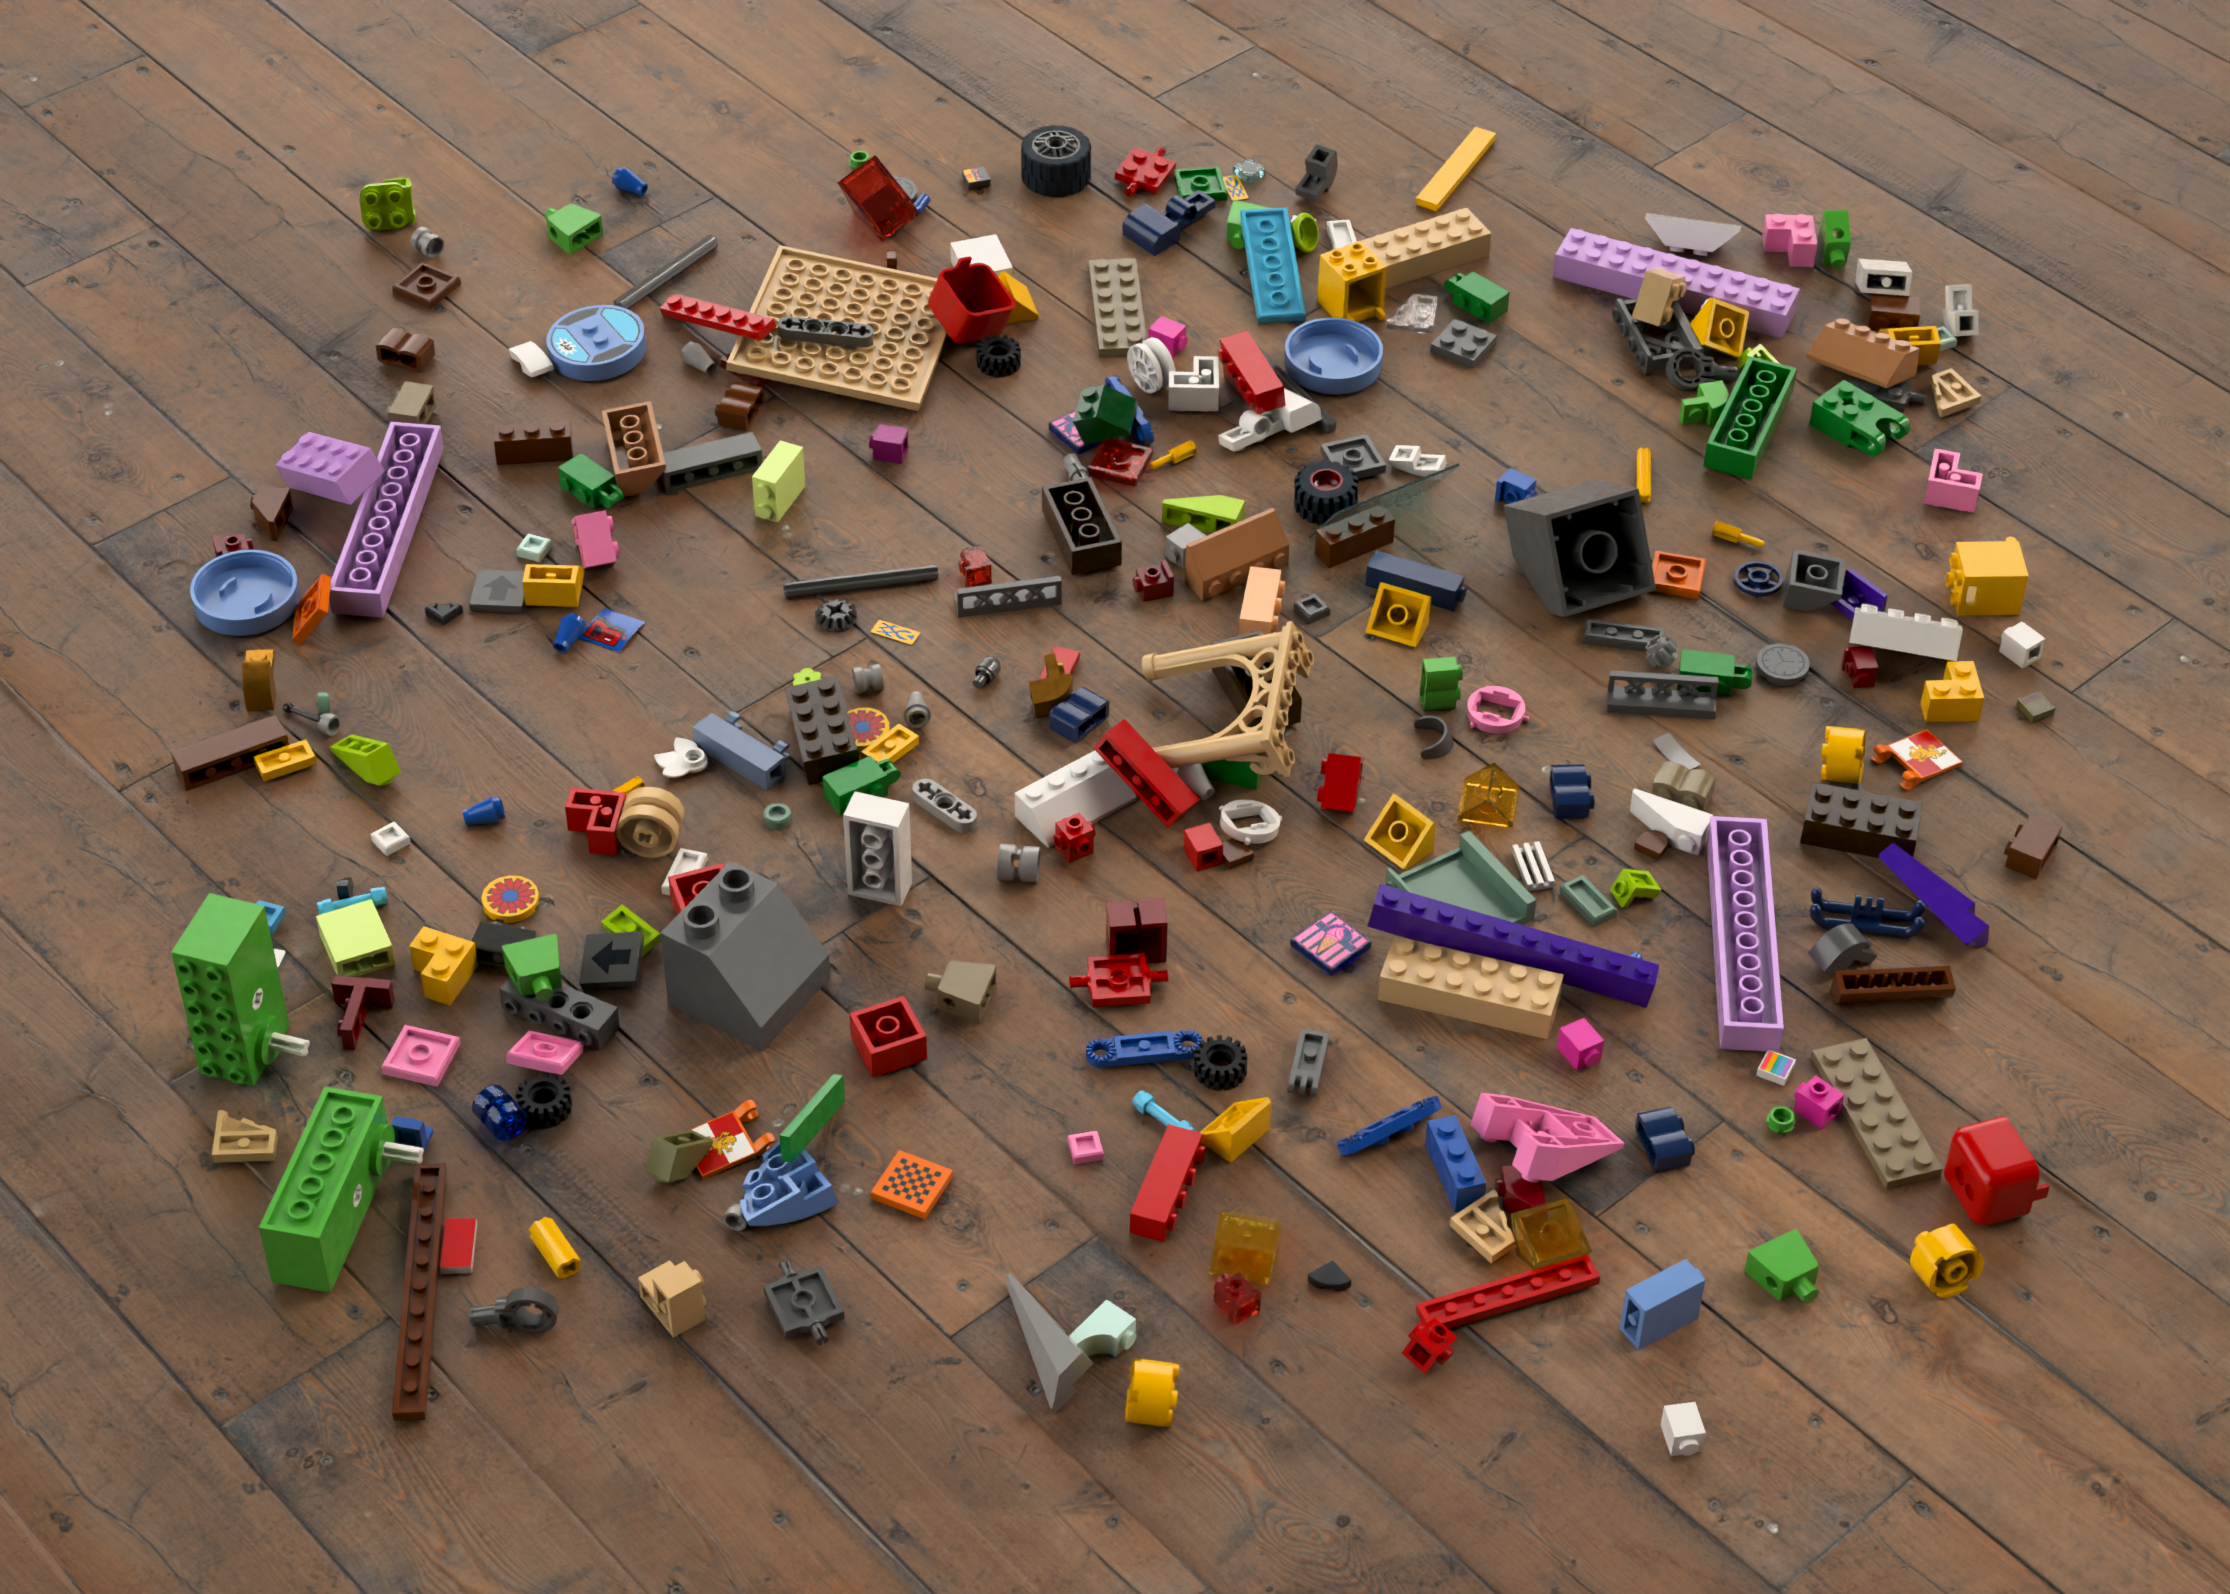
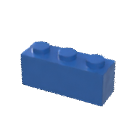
(1454, 1162)

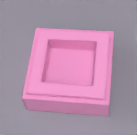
(1085, 1147)

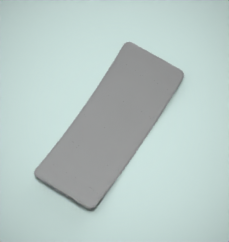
(1674, 751)

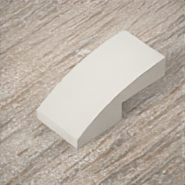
(531, 358)
(1412, 461)

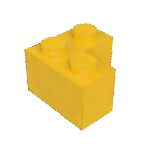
(1955, 697)
(444, 963)

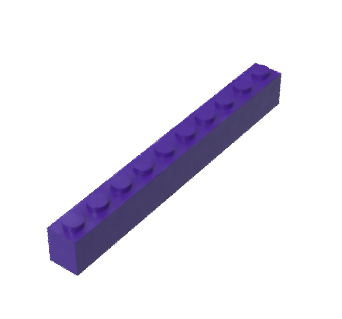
(1496, 938)

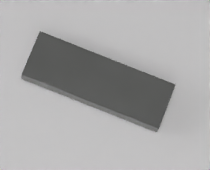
(1619, 635)

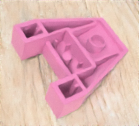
(1546, 1137)

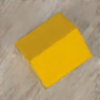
(1024, 308)
(1721, 327)
(1399, 615)
(1402, 833)
(1238, 1128)

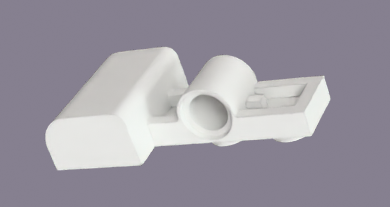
(1256, 427)

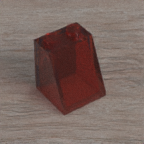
(877, 198)

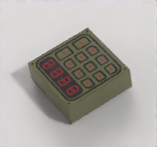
(2035, 707)

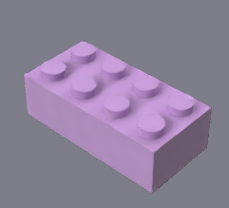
(329, 467)

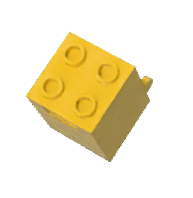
(1352, 283)
(1987, 578)

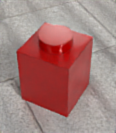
(1203, 847)

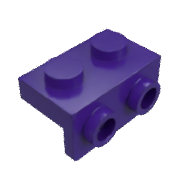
(1858, 591)

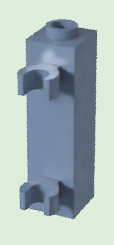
(739, 751)

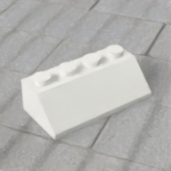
(1081, 787)

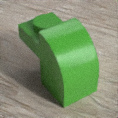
(1706, 406)

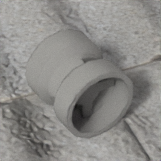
(427, 242)
(867, 678)

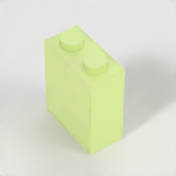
(778, 481)
(355, 939)

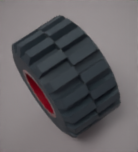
(1324, 490)

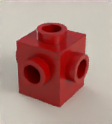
(1074, 837)
(1429, 1345)

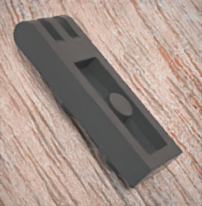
(1308, 1061)

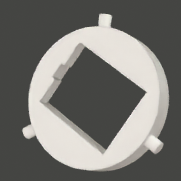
(1257, 832)

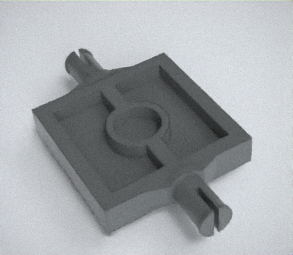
(1894, 396)
(803, 1302)

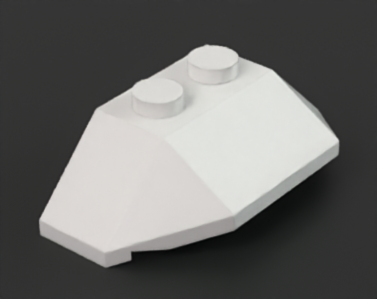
(1690, 233)

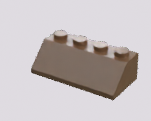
(1864, 353)
(634, 447)
(1225, 556)

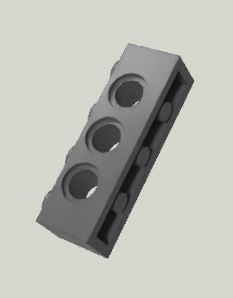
(566, 1013)

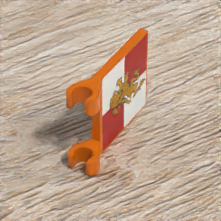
(1921, 755)
(731, 1140)

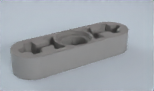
(950, 816)

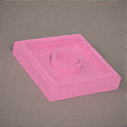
(544, 1052)
(420, 1055)

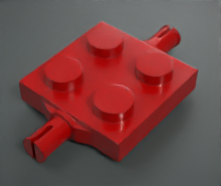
(1144, 171)
(1118, 979)

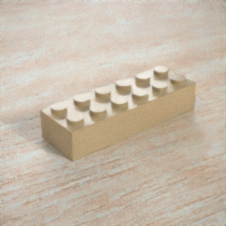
(1430, 246)
(1470, 987)

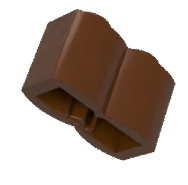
(406, 350)
(740, 406)

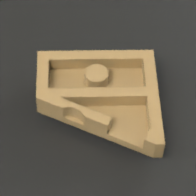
(1952, 393)
(242, 1140)
(1485, 1227)

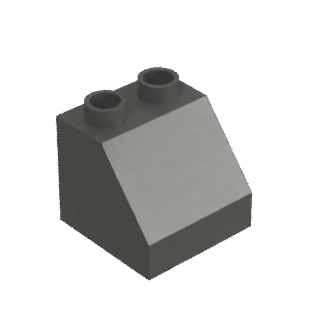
(1582, 545)
(742, 957)

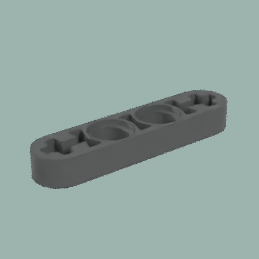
(790, 327)

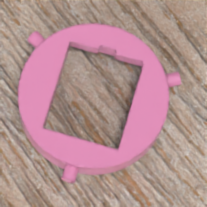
(1491, 722)

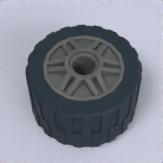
(1056, 161)

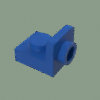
(411, 1132)

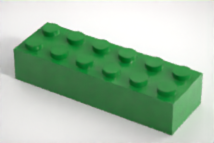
(1750, 417)

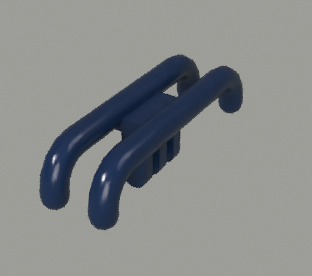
(1867, 916)

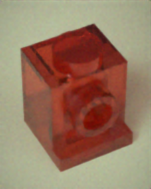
(975, 566)
(1236, 1297)

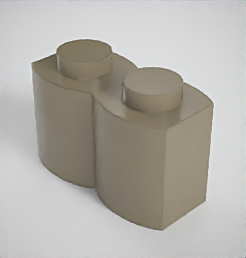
(1683, 785)

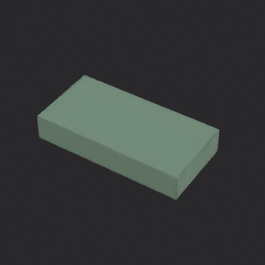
(1588, 900)

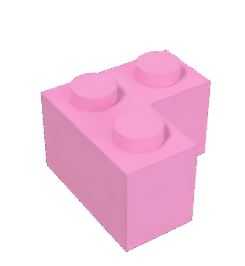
(1791, 235)
(1951, 486)
(594, 539)

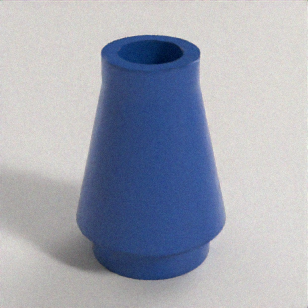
(626, 180)
(569, 630)
(485, 812)

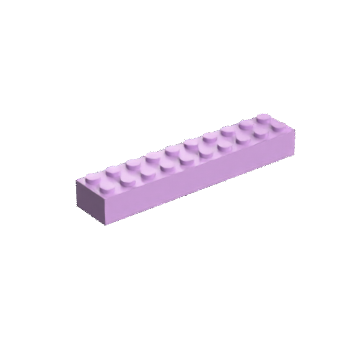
(1621, 267)
(386, 521)
(1744, 934)

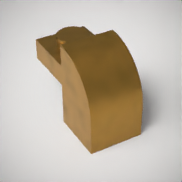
(258, 680)
(1052, 690)

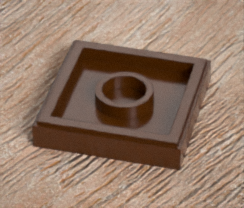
(426, 285)

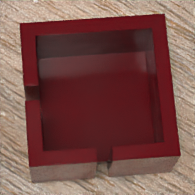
(1137, 928)

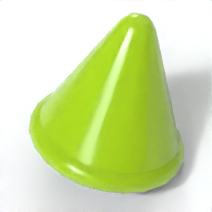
(1304, 232)

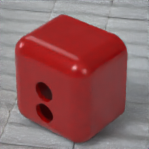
(971, 302)
(1992, 1172)

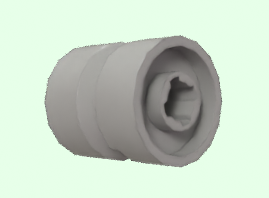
(1028, 865)

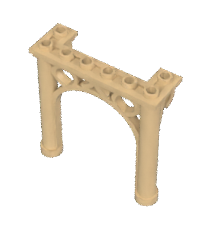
(1260, 744)

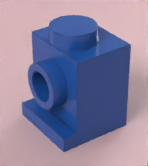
(1514, 487)

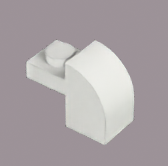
(1959, 316)

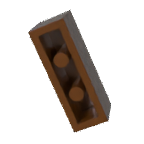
(533, 442)
(1354, 536)

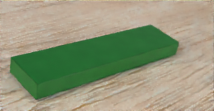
(812, 1118)

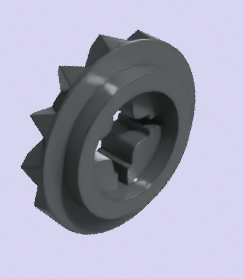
(837, 621)

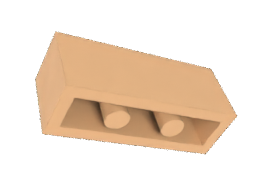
(1262, 601)

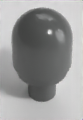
(986, 671)

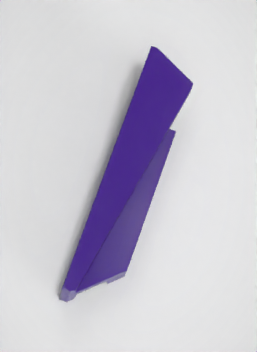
(1939, 896)

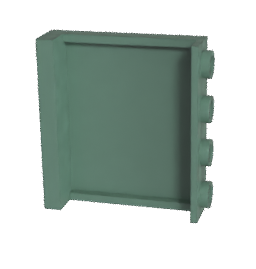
(1471, 880)

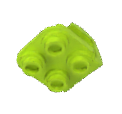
(387, 204)

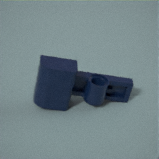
(1159, 230)

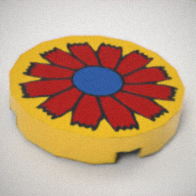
(867, 726)
(510, 899)

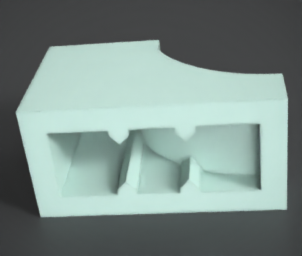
(1106, 1331)

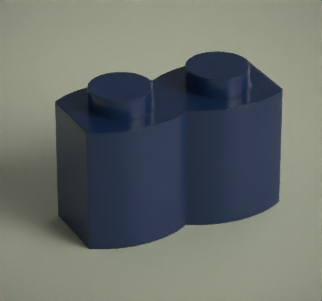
(1078, 714)
(1571, 791)
(1664, 1139)

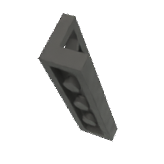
(1008, 596)
(1661, 699)

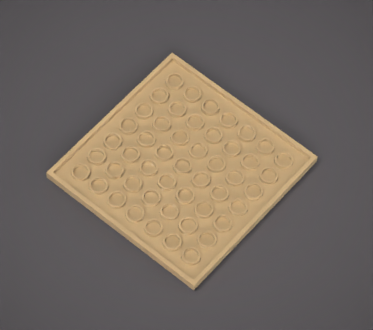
(831, 288)

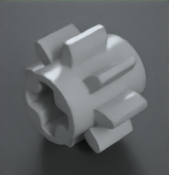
(1661, 651)

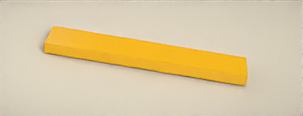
(1455, 169)

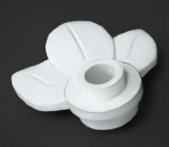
(683, 759)

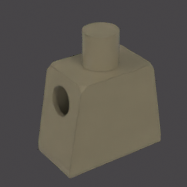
(964, 989)

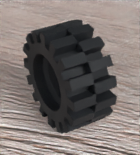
(998, 355)
(1220, 1075)
(545, 1087)

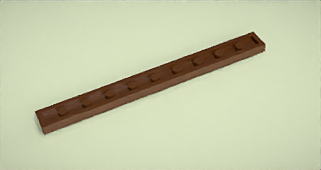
(419, 1293)

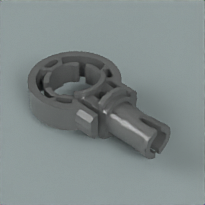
(1705, 370)
(510, 1313)

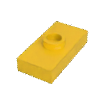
(892, 744)
(285, 760)

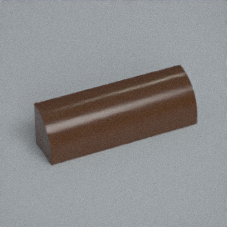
(1892, 984)

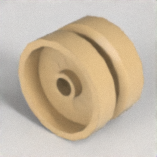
(650, 822)

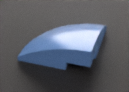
(785, 1190)

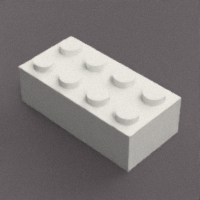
(1906, 633)
(878, 848)

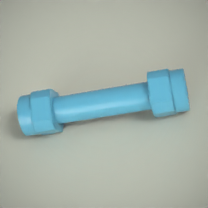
(377, 895)
(1146, 1104)

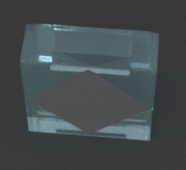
(1249, 170)

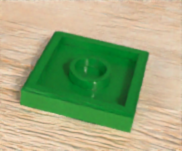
(1205, 179)

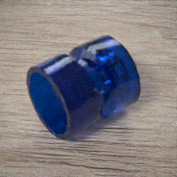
(499, 1112)

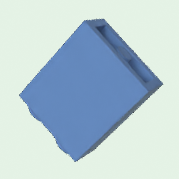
(1662, 1304)

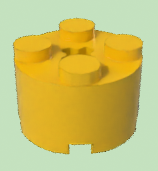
(1843, 754)
(1946, 1260)
(1151, 1392)

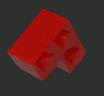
(1340, 782)
(596, 814)

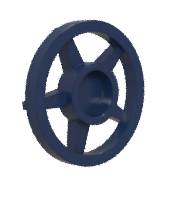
(1758, 578)

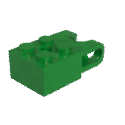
(1857, 419)

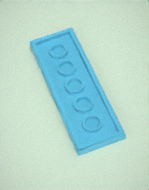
(1272, 265)

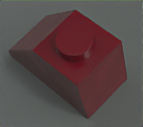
(1517, 1192)

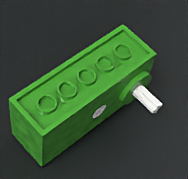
(233, 991)
(329, 1188)

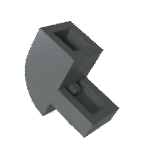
(1320, 173)
(1840, 948)

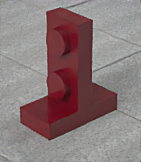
(358, 996)

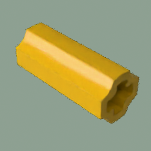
(555, 1248)

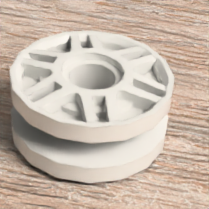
(1150, 364)

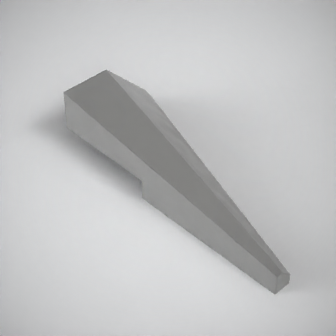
(1052, 1350)

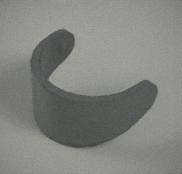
(1444, 745)

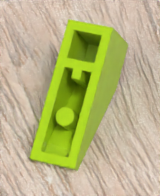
(1204, 512)
(368, 759)

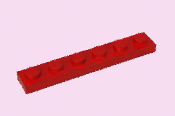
(718, 317)
(1509, 1293)

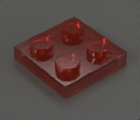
(1120, 462)

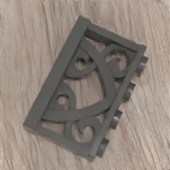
(1643, 345)

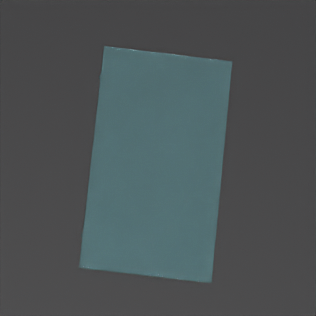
(1391, 497)

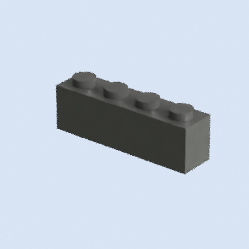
(711, 462)

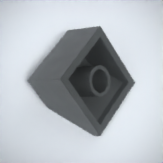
(1812, 581)

